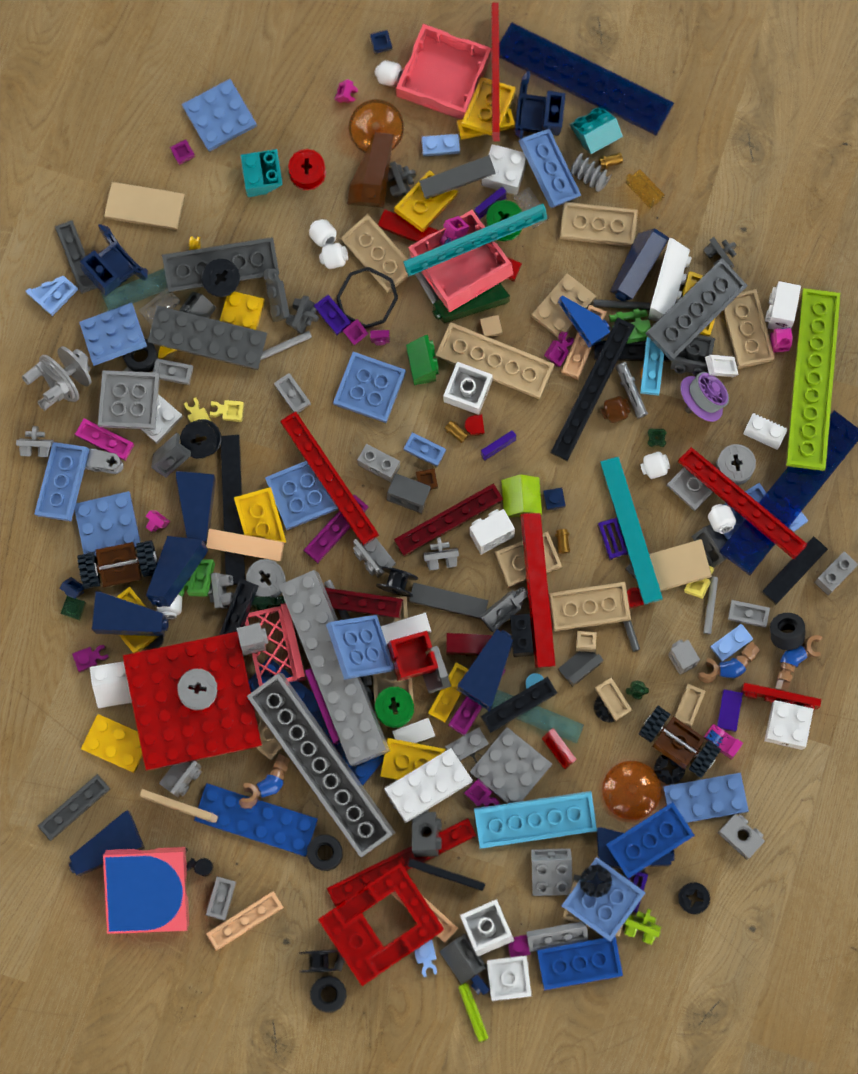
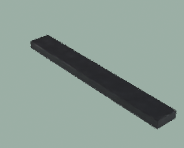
(592, 389)
(232, 488)

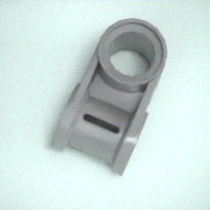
(100, 462)

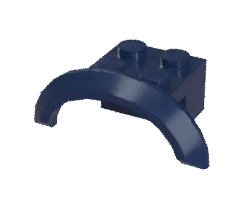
(538, 112)
(111, 265)

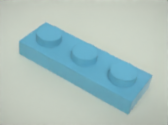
(652, 369)

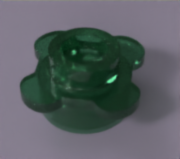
(656, 442)
(637, 689)

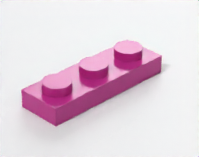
(104, 439)

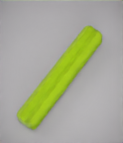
(473, 1012)

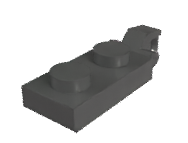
(276, 295)
(502, 609)

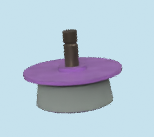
(704, 396)

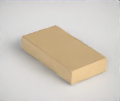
(613, 699)
(689, 704)

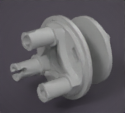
(58, 378)

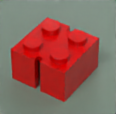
(411, 656)

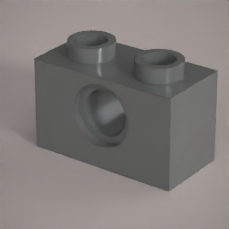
(429, 845)

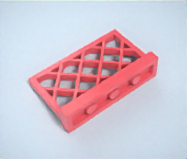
(290, 641)

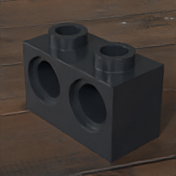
(521, 635)

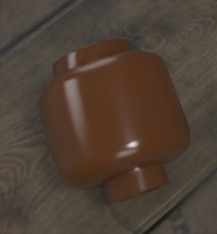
(616, 409)

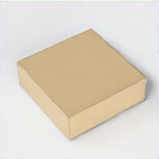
(491, 326)
(586, 641)

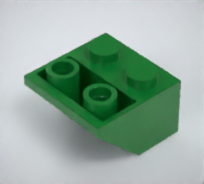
(421, 360)

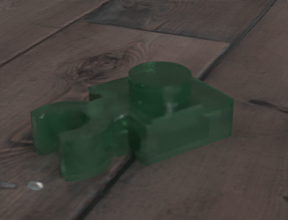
(267, 602)

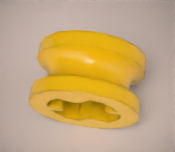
(194, 243)

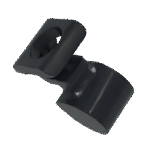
(202, 867)

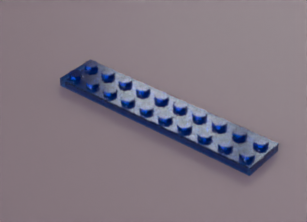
(584, 79)
(790, 496)

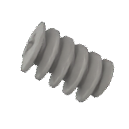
(590, 173)

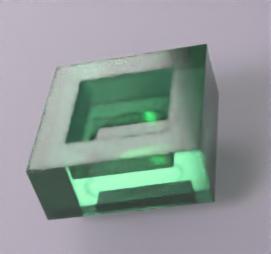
(73, 608)

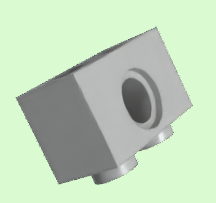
(378, 463)
(836, 573)
(252, 638)
(683, 656)
(730, 831)

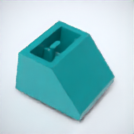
(596, 129)
(261, 172)

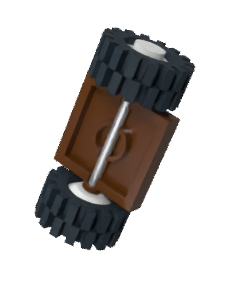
(117, 564)
(679, 742)

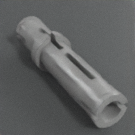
(628, 383)

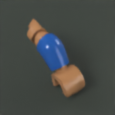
(791, 660)
(732, 668)
(268, 786)

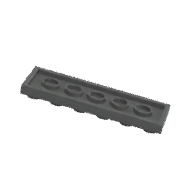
(252, 258)
(696, 309)
(207, 337)

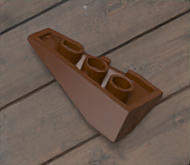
(371, 177)

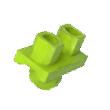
(649, 928)

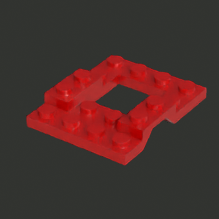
(357, 939)

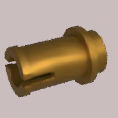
(610, 160)
(456, 431)
(563, 541)

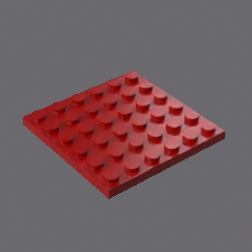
(178, 734)

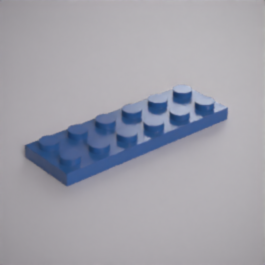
(261, 823)

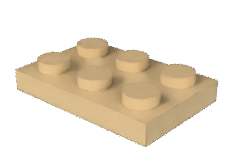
(550, 312)

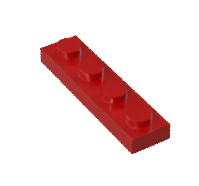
(770, 695)

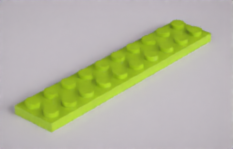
(813, 379)

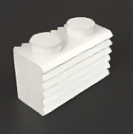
(765, 431)

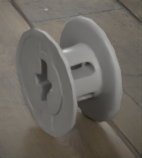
(744, 458)
(271, 570)
(192, 679)

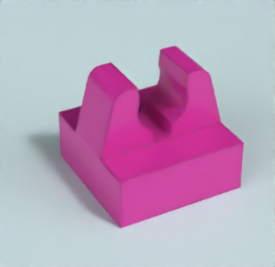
(344, 90)
(156, 521)

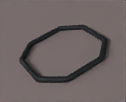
(379, 274)

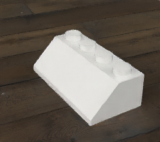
(669, 279)
(110, 684)

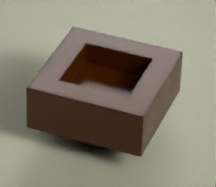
(427, 477)

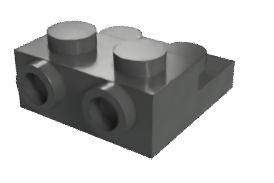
(693, 356)

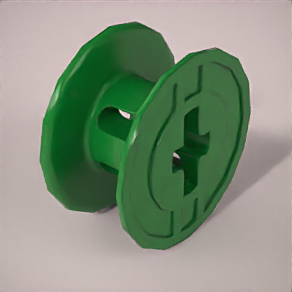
(504, 210)
(384, 702)

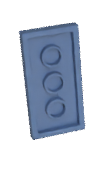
(549, 168)
(62, 481)
(708, 797)

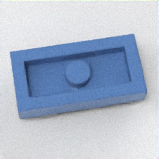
(424, 449)

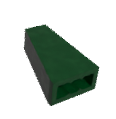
(489, 299)

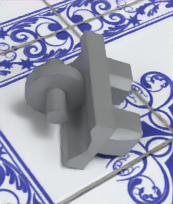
(25, 445)
(449, 554)
(217, 590)

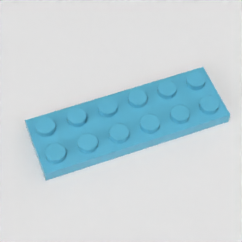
(535, 819)

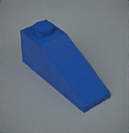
(587, 323)

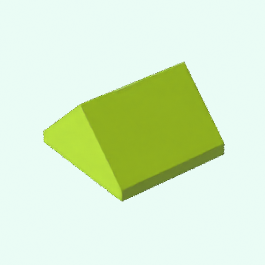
(521, 495)

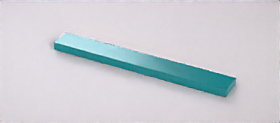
(475, 240)
(631, 530)

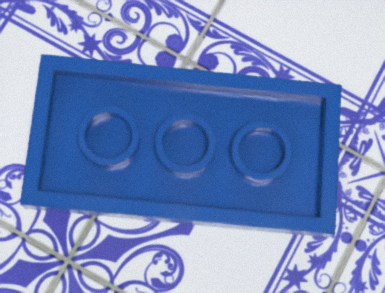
(650, 840)
(579, 963)

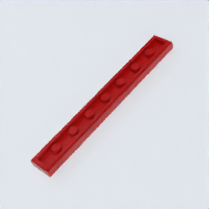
(495, 72)
(399, 226)
(329, 478)
(742, 503)
(537, 590)
(348, 887)

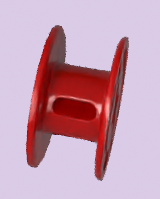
(297, 169)

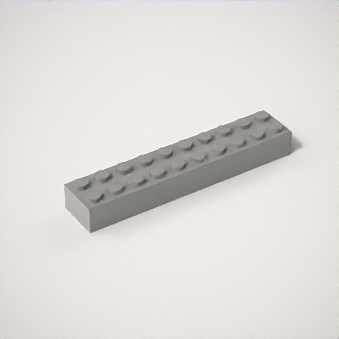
(346, 698)
(321, 764)

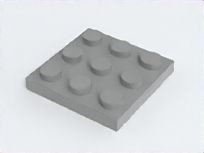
(128, 400)
(510, 767)

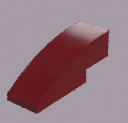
(465, 643)

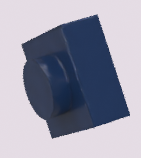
(381, 41)
(554, 498)
(72, 588)
(479, 986)

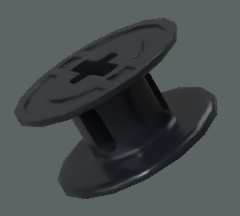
(218, 267)
(199, 429)
(397, 581)
(318, 961)

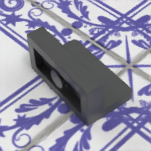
(198, 305)
(170, 456)
(408, 493)
(713, 543)
(580, 666)
(439, 679)
(462, 959)

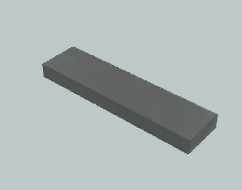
(457, 177)
(74, 253)
(448, 601)
(74, 807)

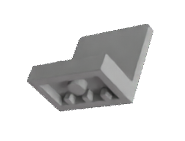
(374, 556)
(180, 776)
(551, 872)

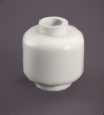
(388, 73)
(322, 233)
(333, 256)
(655, 465)
(721, 518)
(172, 611)

